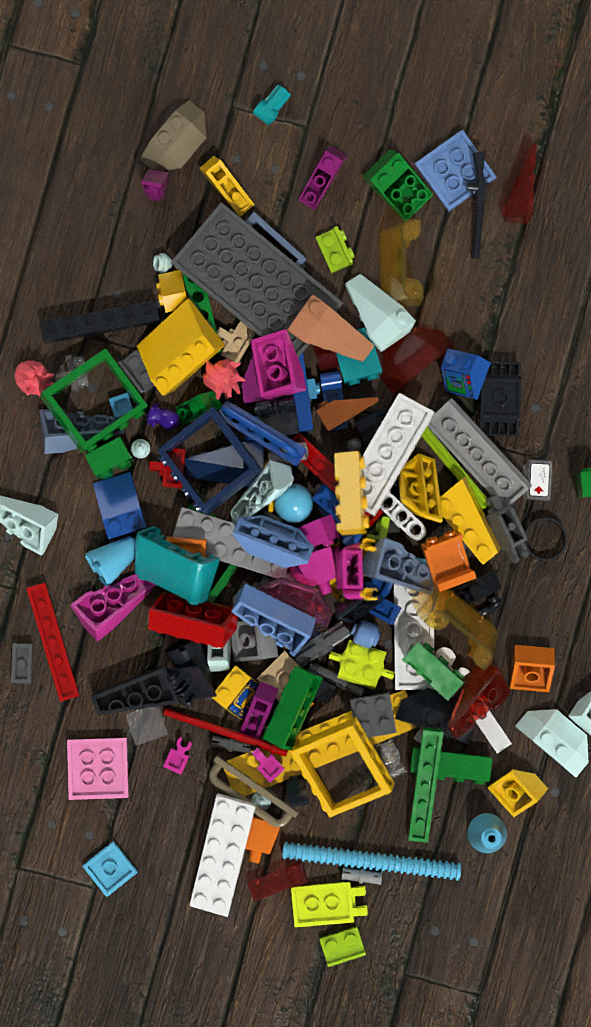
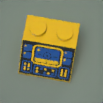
(237, 692)

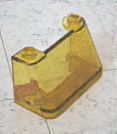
(393, 271)
(448, 607)

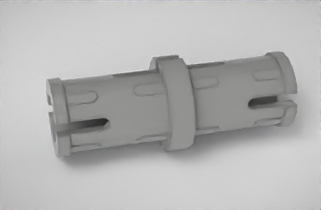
(361, 876)

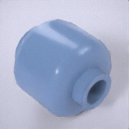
(365, 634)

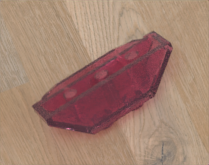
(300, 596)

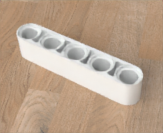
(407, 525)

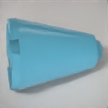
(112, 559)
(481, 828)

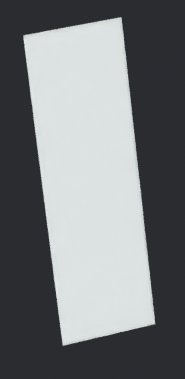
(493, 732)

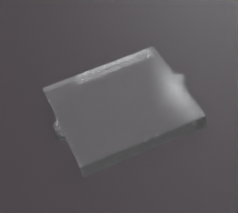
(146, 725)

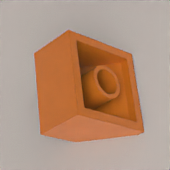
(532, 668)

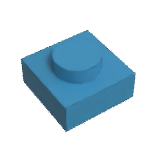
(313, 389)
(121, 405)

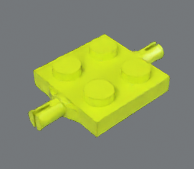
(361, 665)

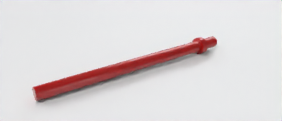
(225, 732)

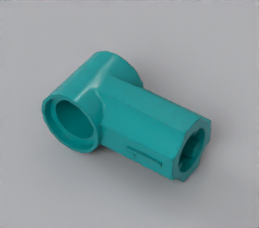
(268, 109)

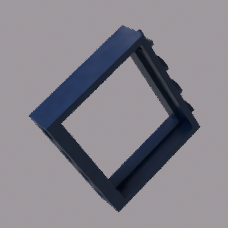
(229, 490)

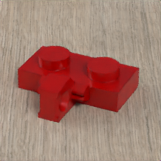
(178, 457)

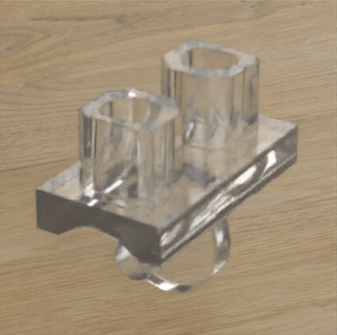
(72, 364)

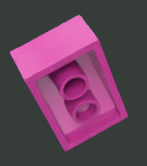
(277, 366)

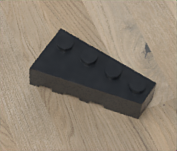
(136, 693)

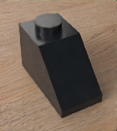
(297, 791)

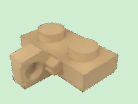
(235, 341)

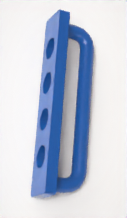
(294, 451)

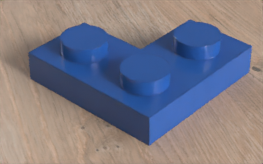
(386, 609)

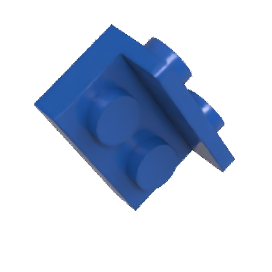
(327, 500)

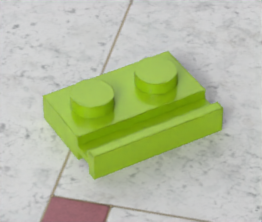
(342, 946)

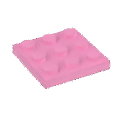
(97, 768)

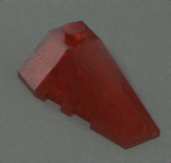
(521, 199)
(480, 694)

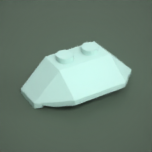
(557, 738)

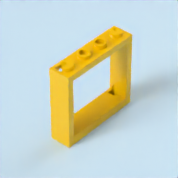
(367, 752)

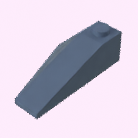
(57, 440)
(397, 566)

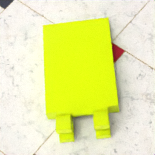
(326, 904)

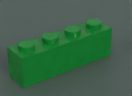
(292, 708)
(459, 766)

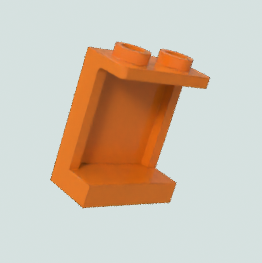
(447, 560)

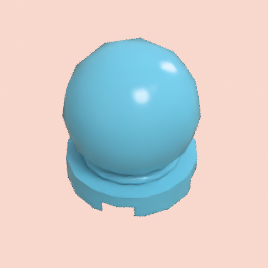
(294, 504)

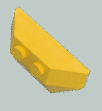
(420, 487)

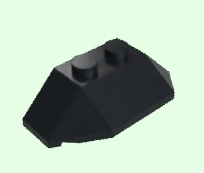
(430, 710)

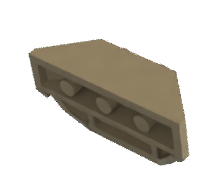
(176, 139)

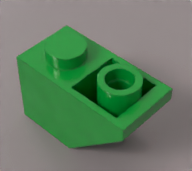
(197, 406)

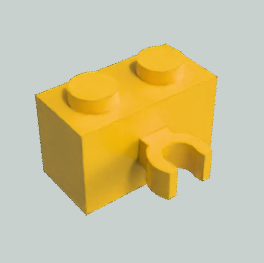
(171, 290)

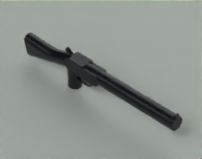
(480, 187)

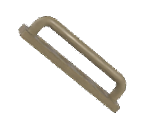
(219, 763)

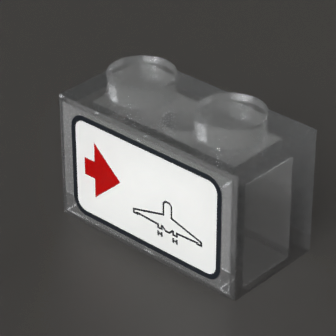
(540, 476)

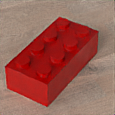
(200, 623)

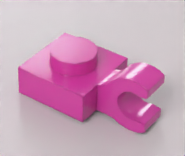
(269, 765)

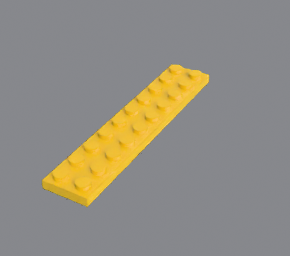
(318, 756)

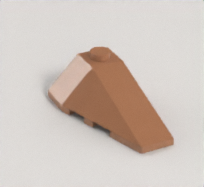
(325, 328)

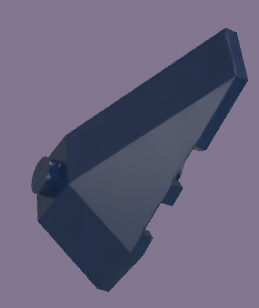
(223, 464)

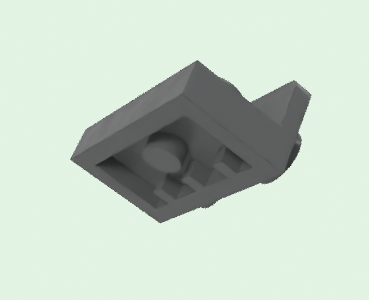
(136, 372)

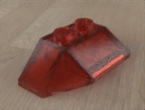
(412, 356)

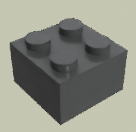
(374, 714)

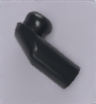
(494, 603)

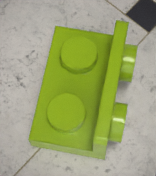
(335, 250)
(382, 527)

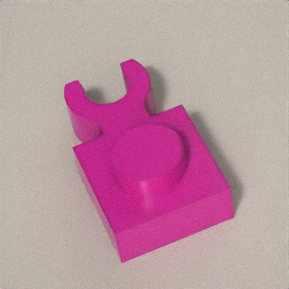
(177, 758)

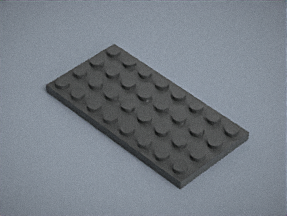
(249, 275)

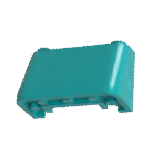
(173, 567)

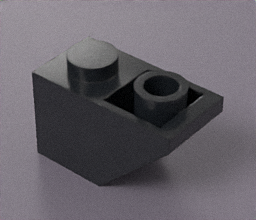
(478, 587)

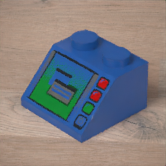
(464, 373)

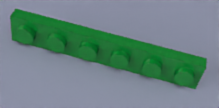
(425, 784)

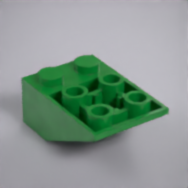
(397, 184)

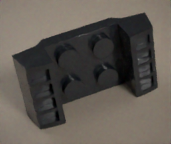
(501, 400)

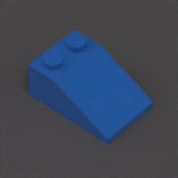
(120, 506)

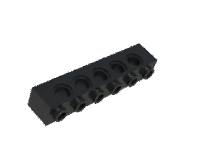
(100, 322)

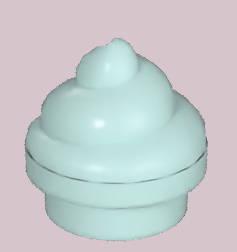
(162, 263)
(140, 448)
(260, 801)

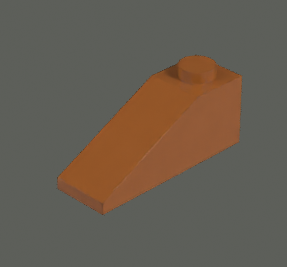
(340, 411)

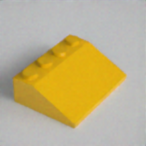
(178, 347)

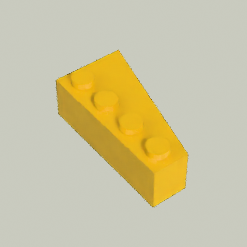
(351, 493)
(465, 515)

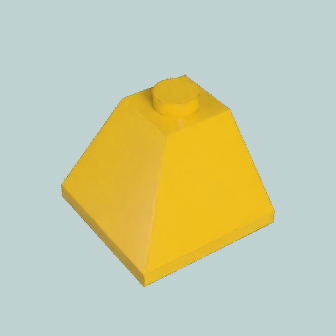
(518, 790)

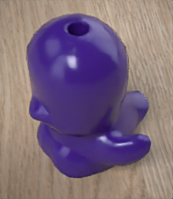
(164, 417)

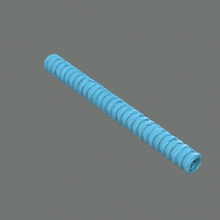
(372, 860)

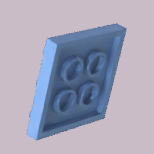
(450, 168)

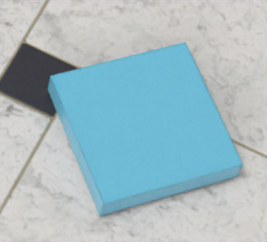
(110, 868)

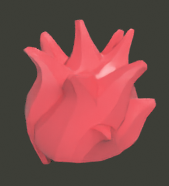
(32, 377)
(222, 377)

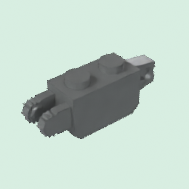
(507, 528)

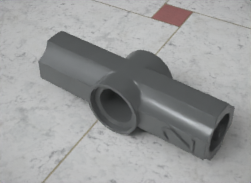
(322, 643)

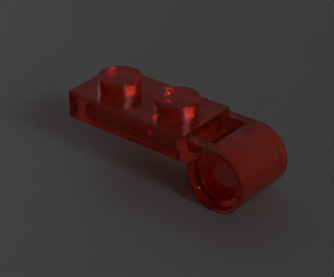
(277, 881)

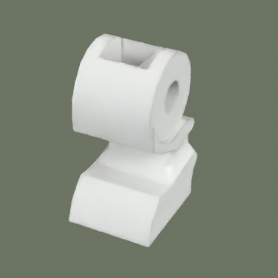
(450, 657)

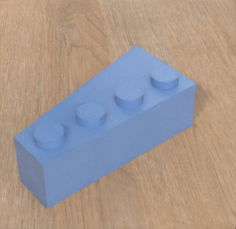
(274, 618)

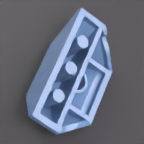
(273, 541)

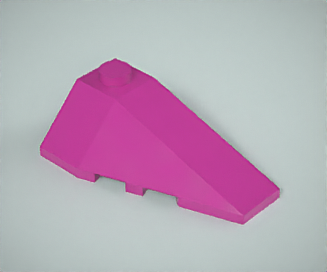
(107, 607)

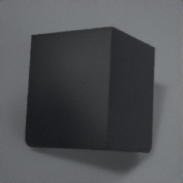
(325, 691)

